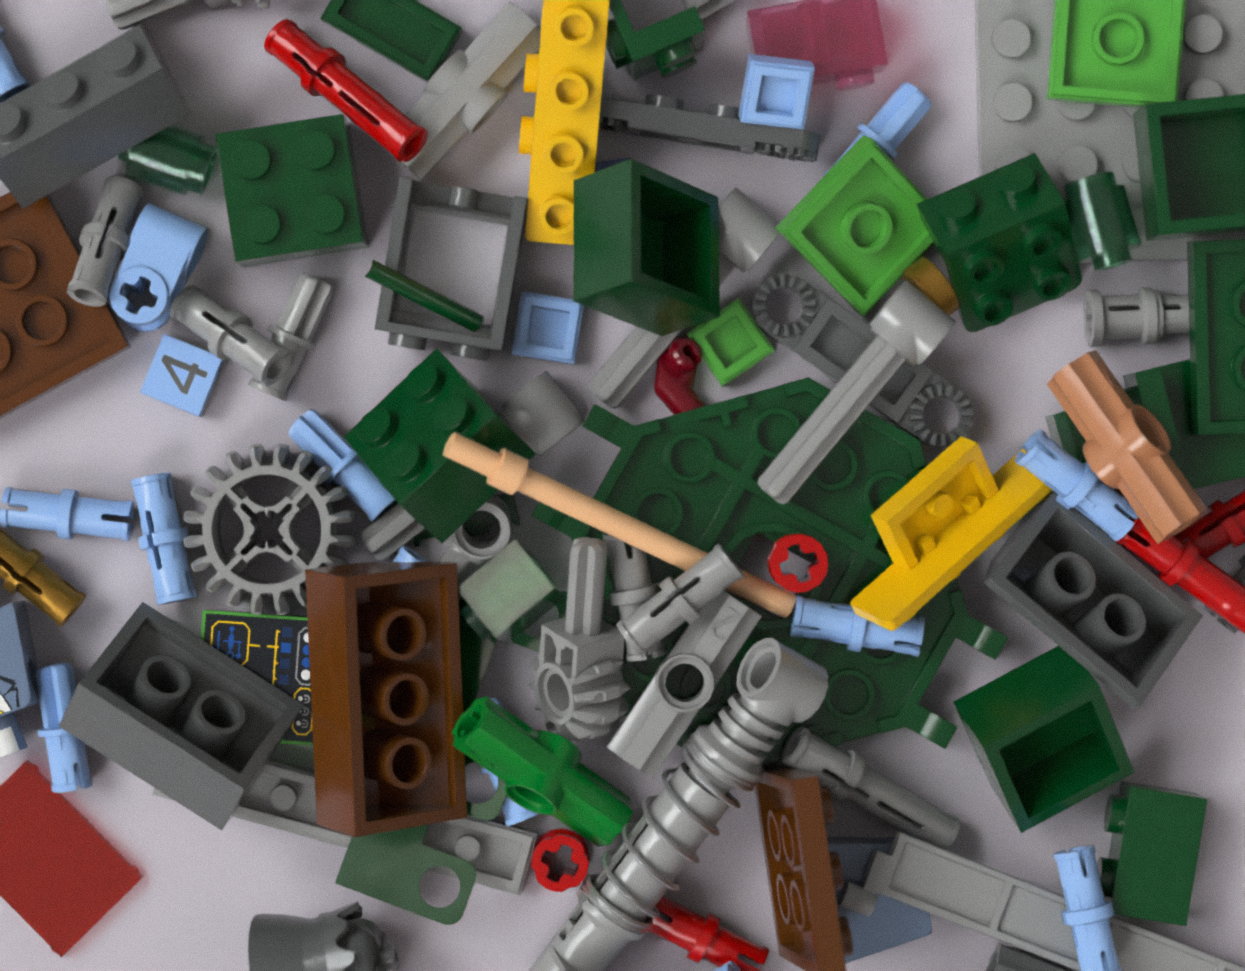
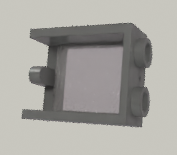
(460, 247)

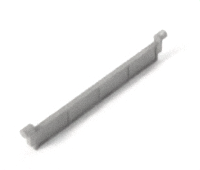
(1006, 908)

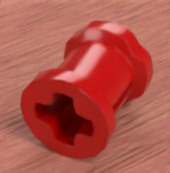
(815, 571)
(568, 876)

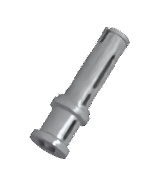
(1134, 316)

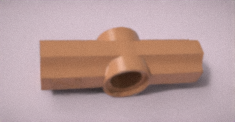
(1126, 446)

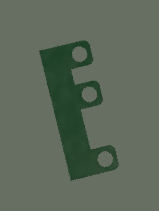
(394, 861)

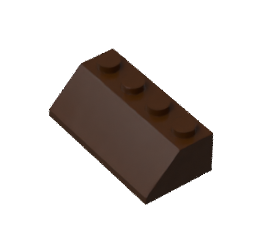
(385, 695)

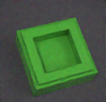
(731, 342)

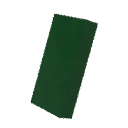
(397, 31)

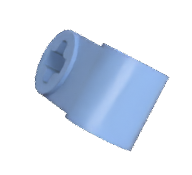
(160, 255)

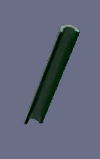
(424, 296)

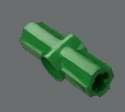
(542, 771)

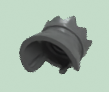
(324, 943)

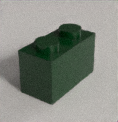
(1152, 851)

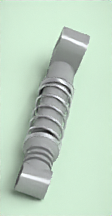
(612, 907)

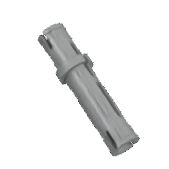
(852, 779)

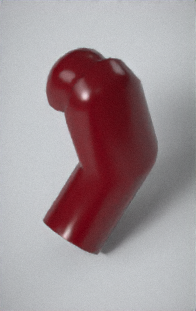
(677, 375)

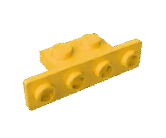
(566, 114)
(942, 526)

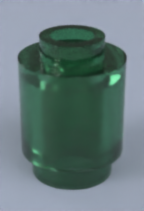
(172, 160)
(1101, 221)

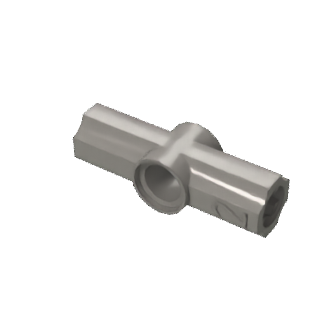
(472, 86)
(661, 718)

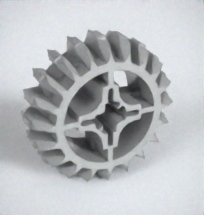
(230, 490)

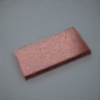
(56, 862)

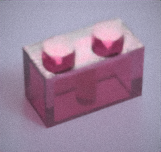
(836, 35)

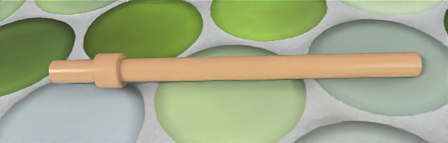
(511, 474)

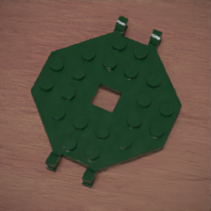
(700, 484)

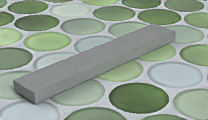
(287, 801)

